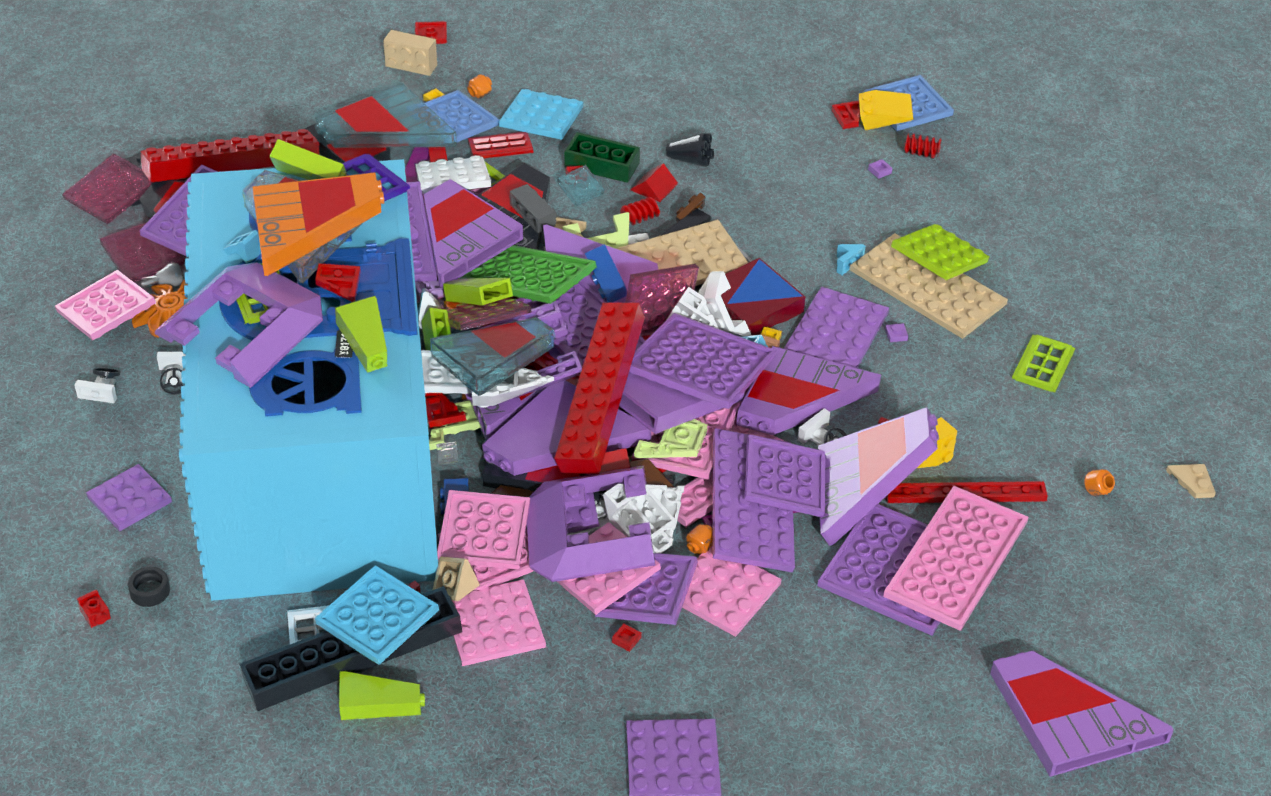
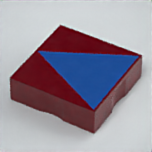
(761, 296)

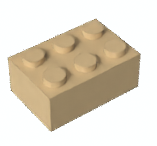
(410, 52)

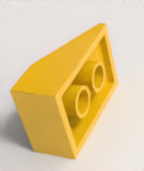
(884, 108)
(945, 445)

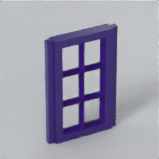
(376, 167)

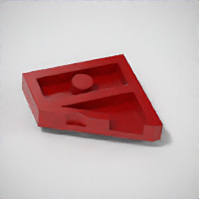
(847, 114)
(339, 279)

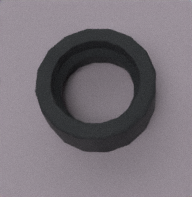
(152, 598)

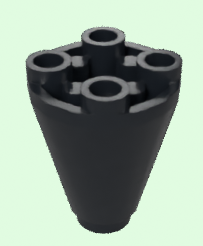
(692, 149)

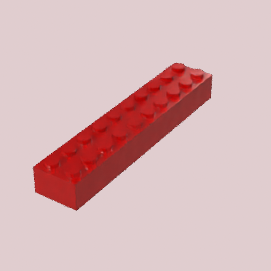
(220, 155)
(600, 388)

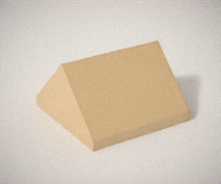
(456, 577)

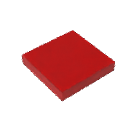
(433, 30)

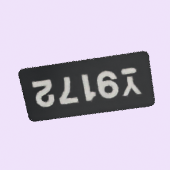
(343, 348)

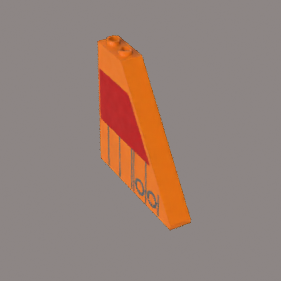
(310, 213)

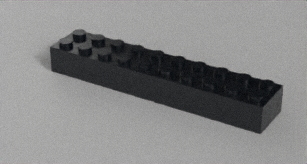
(322, 657)

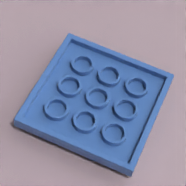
(926, 102)
(462, 114)

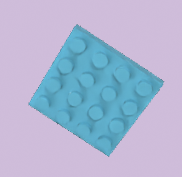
(541, 114)
(377, 614)

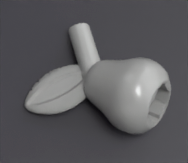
(170, 275)

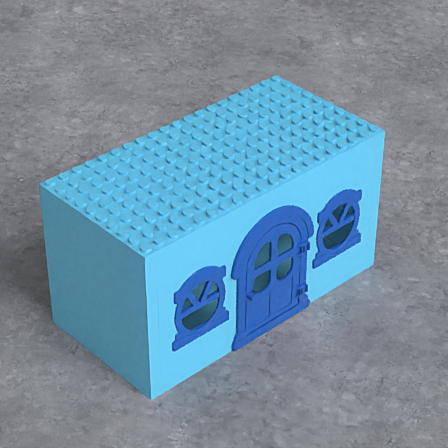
(311, 489)

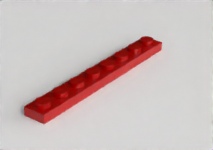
(991, 491)

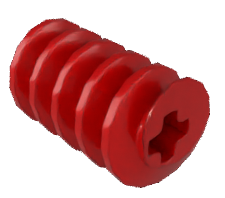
(921, 146)
(641, 210)

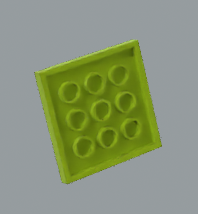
(940, 251)

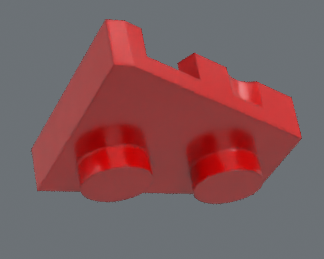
(442, 411)

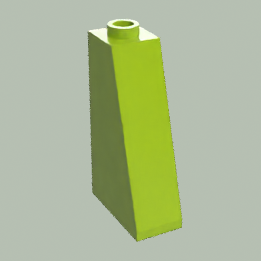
(303, 163)
(477, 290)
(364, 332)
(377, 697)

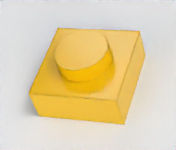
(435, 93)
(772, 333)

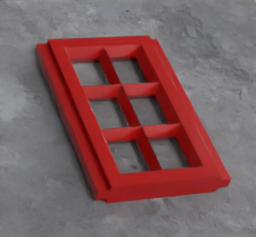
(506, 147)

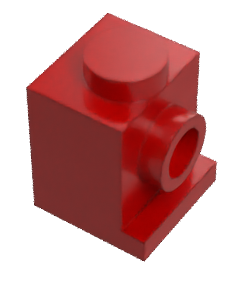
(93, 608)

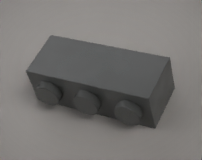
(532, 208)

